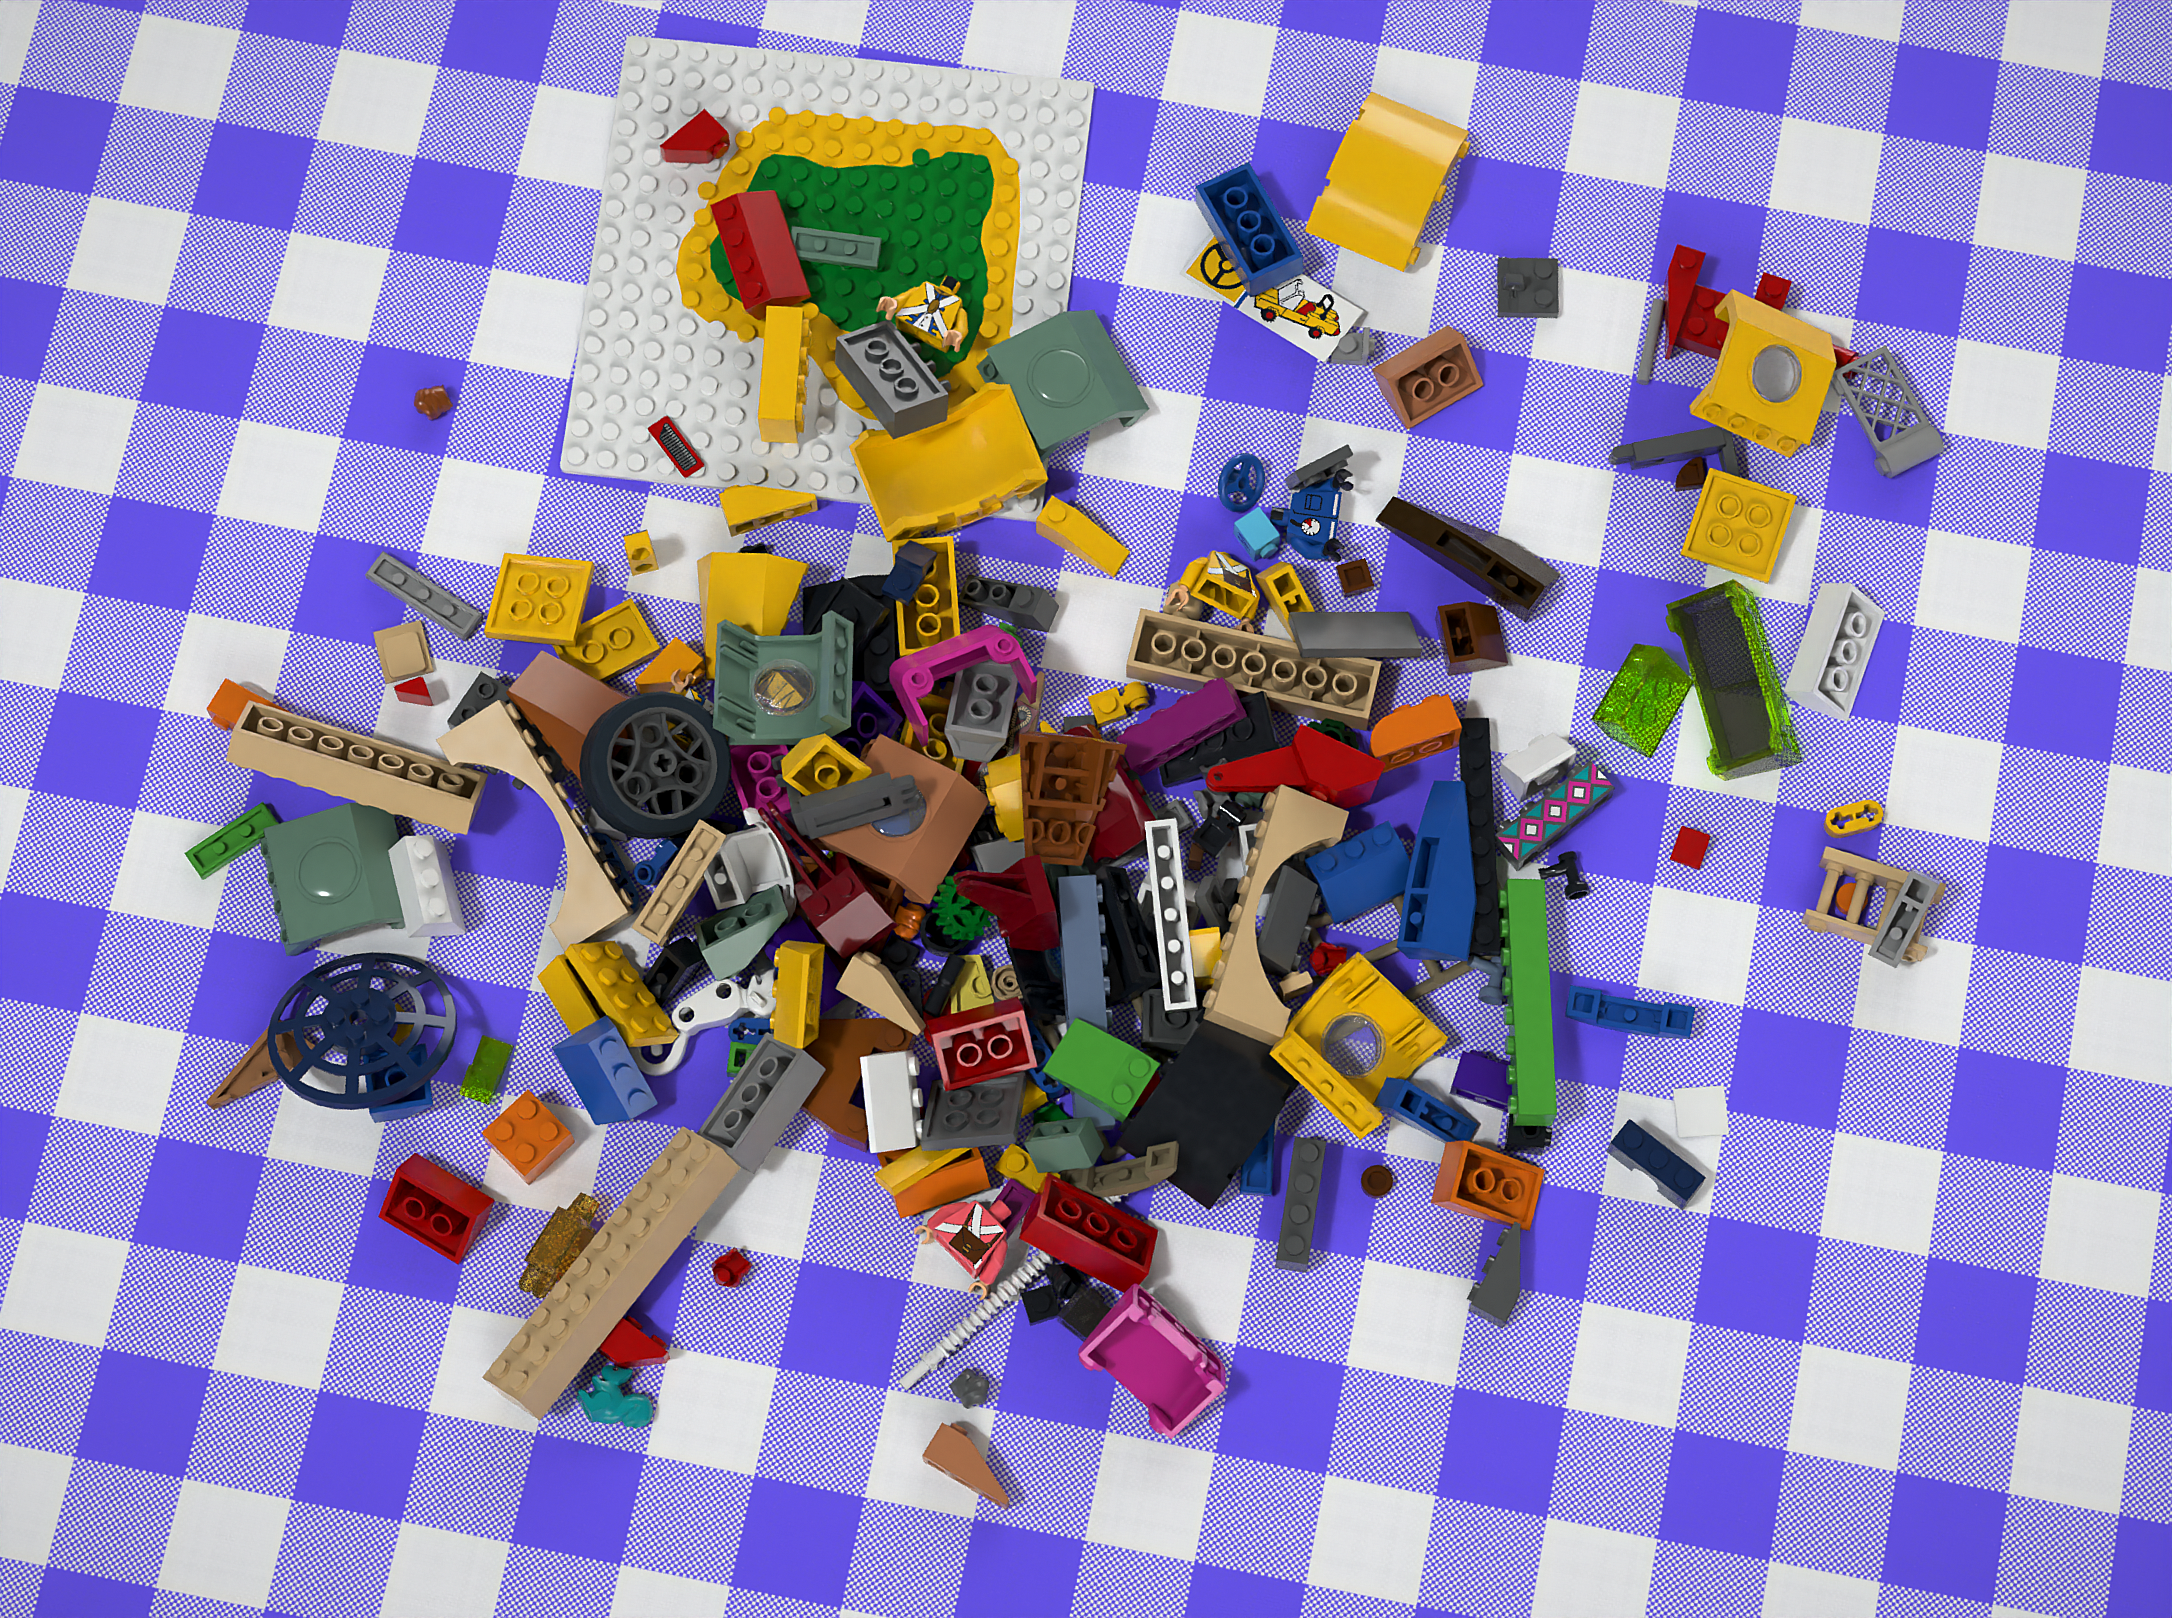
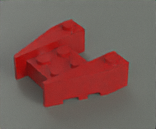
(1690, 307)

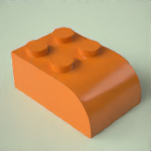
(1415, 732)

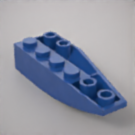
(1440, 880)

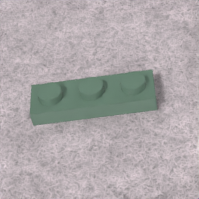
(836, 247)

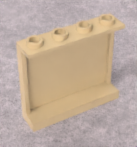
(679, 884)

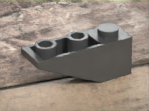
(1011, 602)
(1501, 1285)

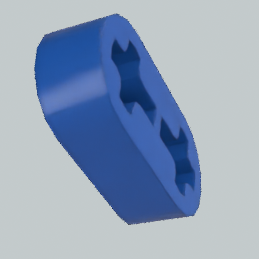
(754, 1025)

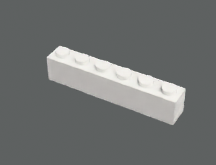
(1171, 915)

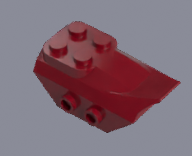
(1124, 813)

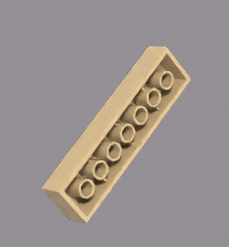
(1192, 652)
(356, 767)

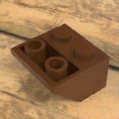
(1470, 637)

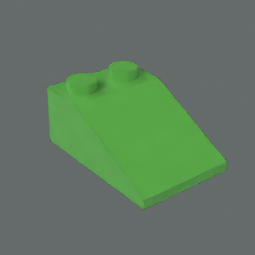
(1101, 1068)

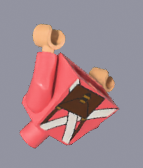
(971, 1238)

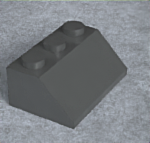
(1287, 923)

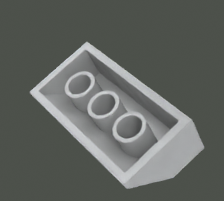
(761, 1101)

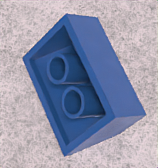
(1360, 872)
(604, 1073)

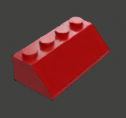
(760, 251)
(1089, 1234)

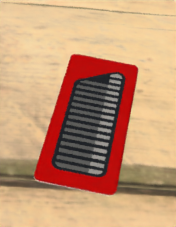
(675, 446)

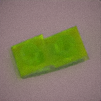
(486, 1070)

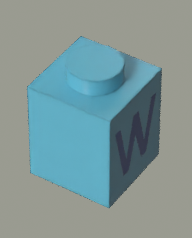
(1257, 534)

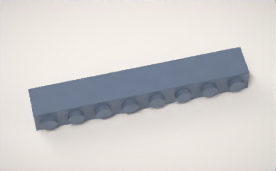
(1083, 969)

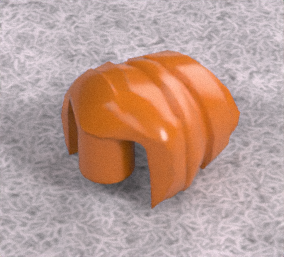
(909, 921)

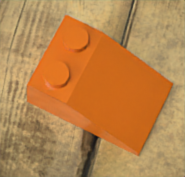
(1487, 1185)

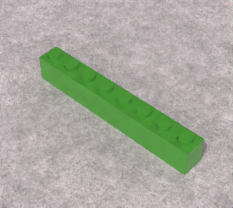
(1528, 1002)

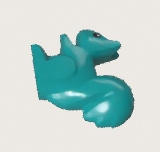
(609, 1404)

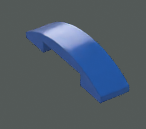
(1629, 1015)

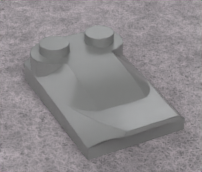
(981, 710)

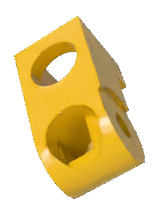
(639, 552)

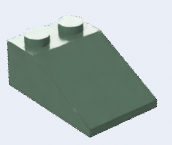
(738, 933)

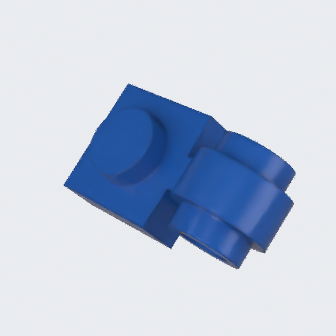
(666, 853)

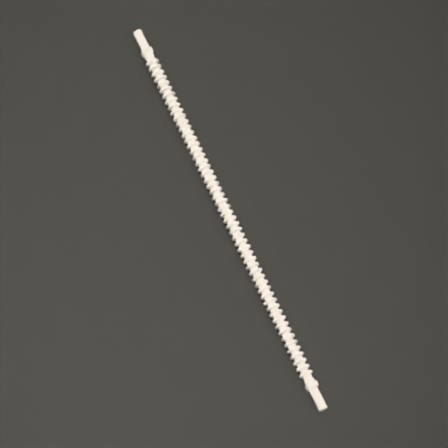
(930, 1360)

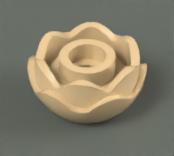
(999, 981)

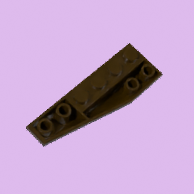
(1474, 555)

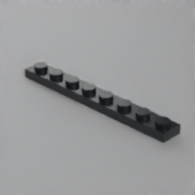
(1477, 775)

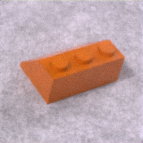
(952, 1181)

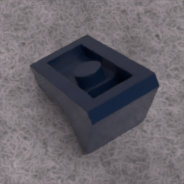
(909, 571)

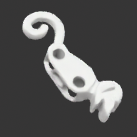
(710, 1012)

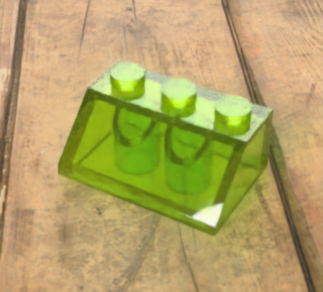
(1643, 699)

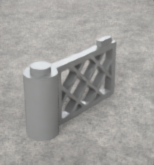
(1900, 450)

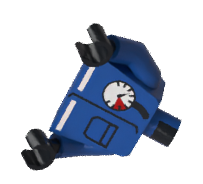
(1314, 518)

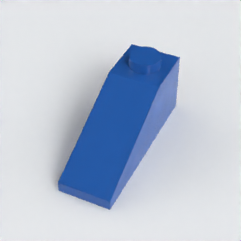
(1423, 1111)

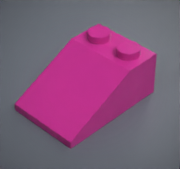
(755, 776)

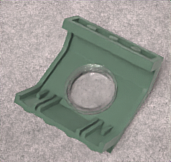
(783, 685)

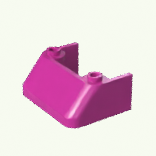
(915, 673)

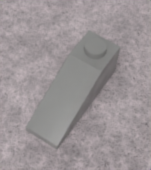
(1904, 917)

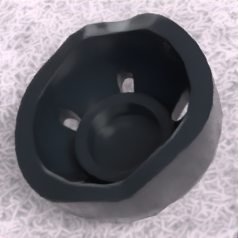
(939, 943)

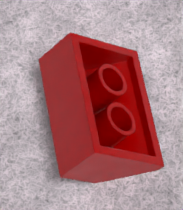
(982, 1043)
(436, 1207)

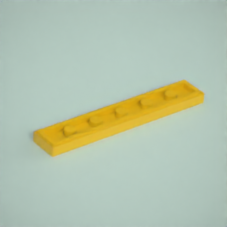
(919, 1163)

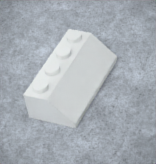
(1834, 650)

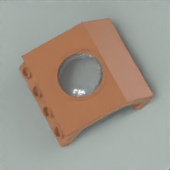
(923, 839)

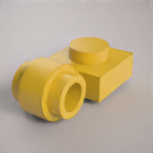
(1110, 706)

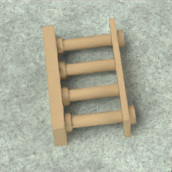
(1866, 874)

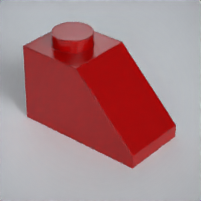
(697, 141)

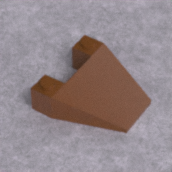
(839, 1052)

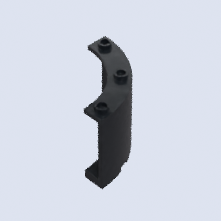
(1214, 1104)

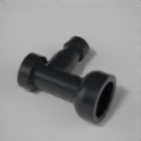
(1576, 888)

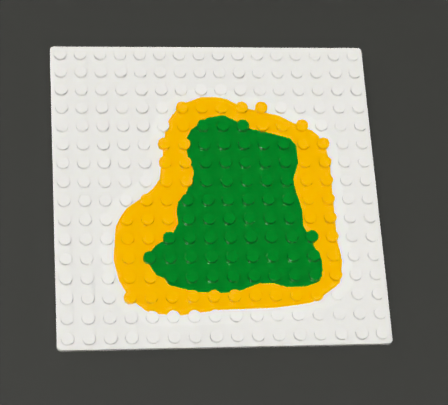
(937, 161)

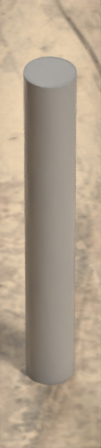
(1650, 341)

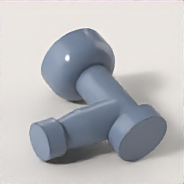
(1491, 993)

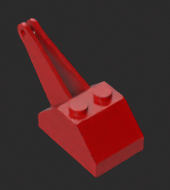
(1309, 765)

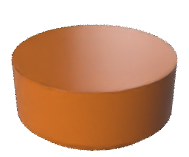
(1844, 897)

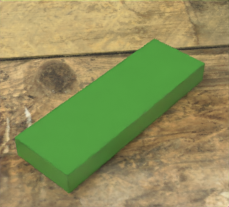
(230, 841)

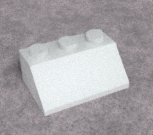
(426, 887)
(892, 1100)

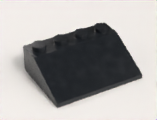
(880, 652)

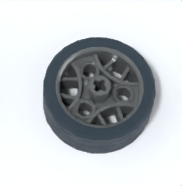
(611, 796)

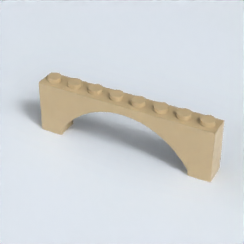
(591, 894)
(1241, 991)

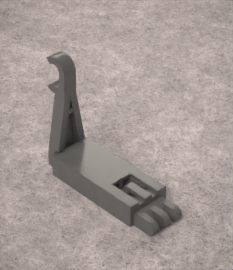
(1678, 448)
(848, 804)

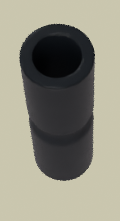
(942, 989)

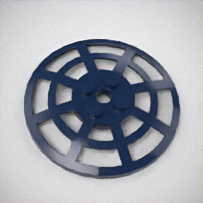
(365, 1038)

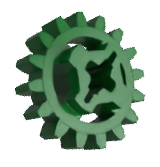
(959, 922)

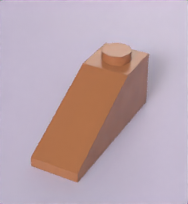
(960, 1460)

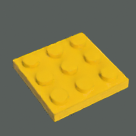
(1738, 525)
(539, 599)

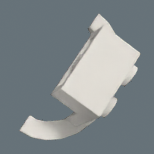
(750, 864)

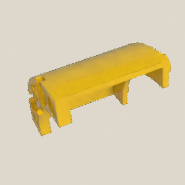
(1387, 181)
(951, 468)

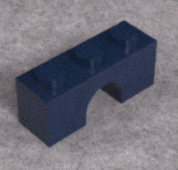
(1643, 1152)

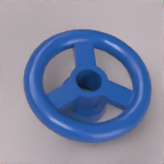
(1236, 479)

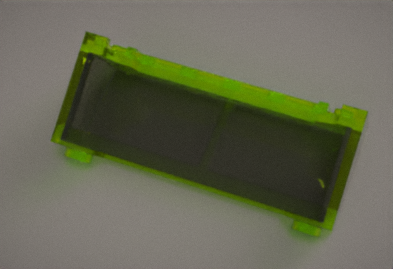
(1735, 681)

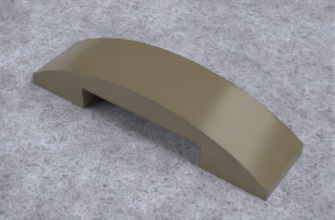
(1126, 1175)

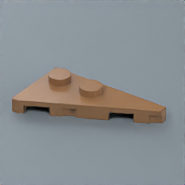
(256, 1068)

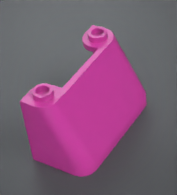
(1155, 1360)

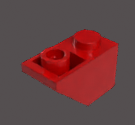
(631, 1348)

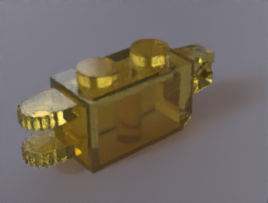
(559, 1245)

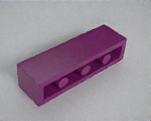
(1181, 725)

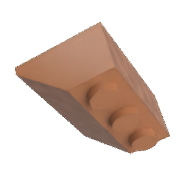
(1428, 376)

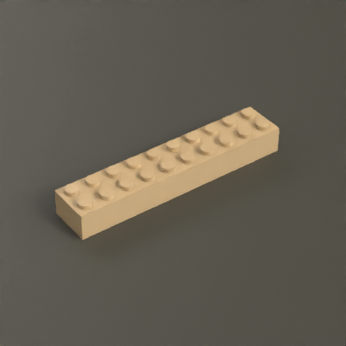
(611, 1272)

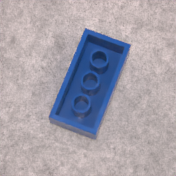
(1249, 229)

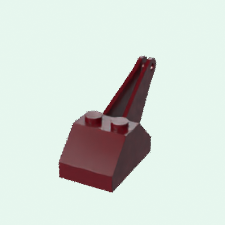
(835, 893)
(1020, 900)

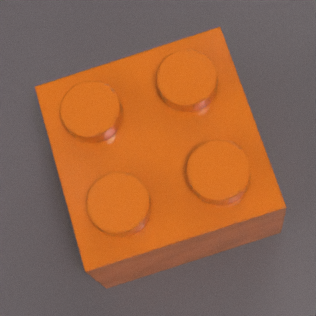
(528, 1137)

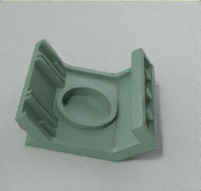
(1064, 378)
(332, 873)

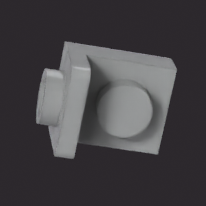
(1354, 348)

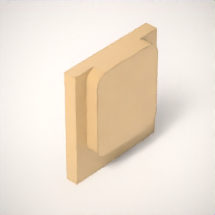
(403, 652)

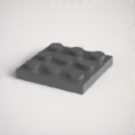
(974, 1114)

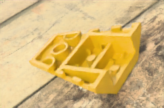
(749, 592)

